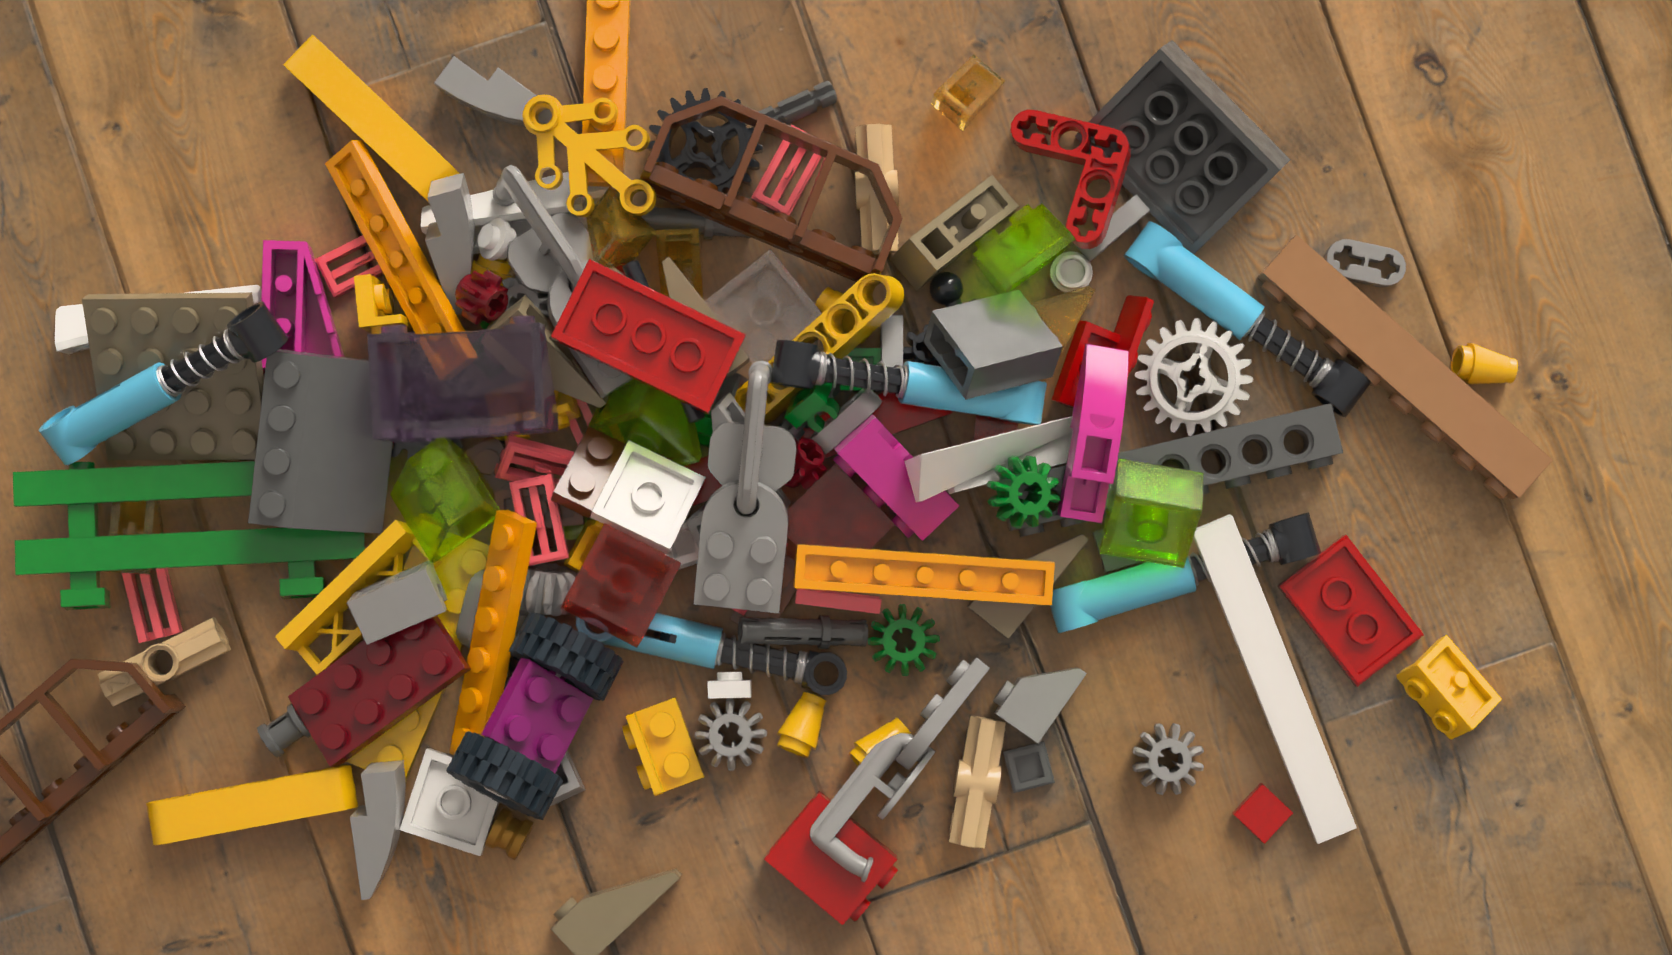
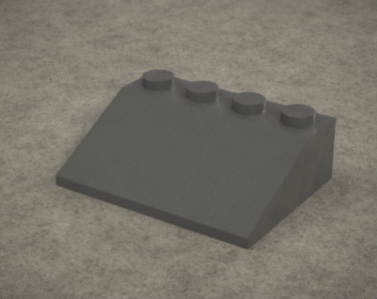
(1189, 147)
(318, 447)

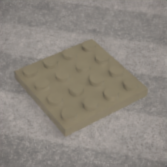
(210, 419)

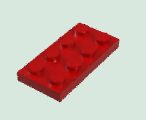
(648, 336)

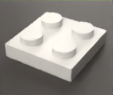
(648, 497)
(446, 808)

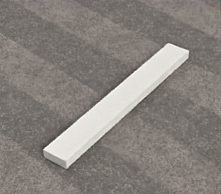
(1273, 679)

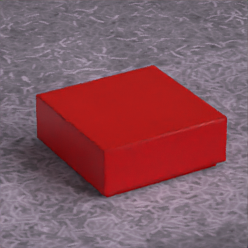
(1262, 813)

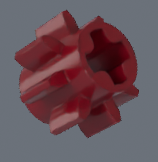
(481, 297)
(807, 464)

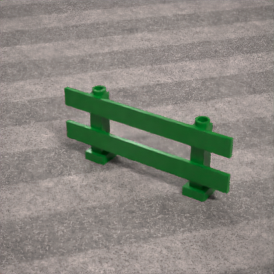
(88, 553)

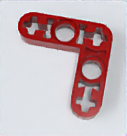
(1095, 166)

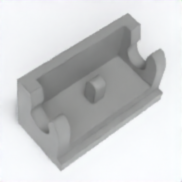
(398, 602)

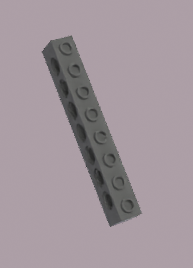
(1314, 425)

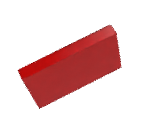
(1350, 610)

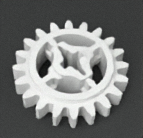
(1180, 411)

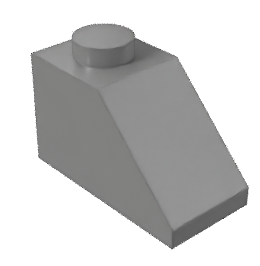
(1036, 700)

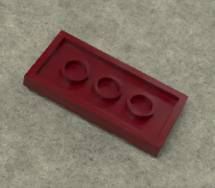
(377, 687)

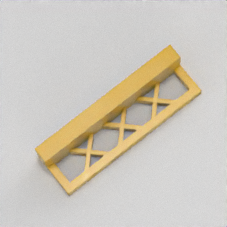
(332, 600)

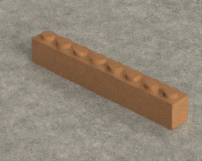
(1404, 369)

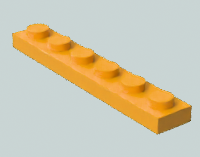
(606, 73)
(391, 241)
(924, 574)
(494, 622)

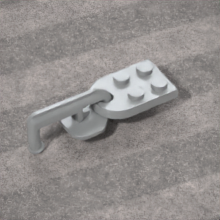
(551, 262)
(739, 548)
(906, 751)

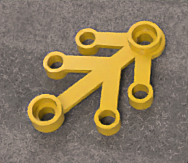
(583, 150)

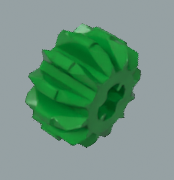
(1039, 495)
(890, 644)

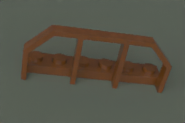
(776, 228)
(94, 763)

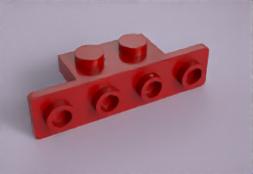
(1131, 325)

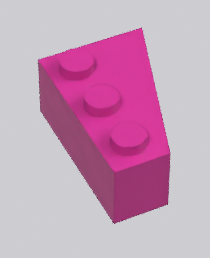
(297, 298)
(880, 462)

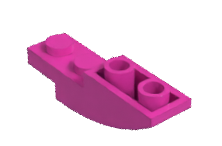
(1095, 434)

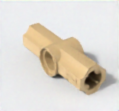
(875, 144)
(187, 651)
(977, 781)

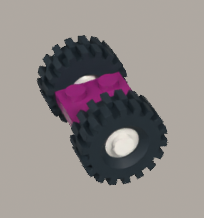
(536, 715)

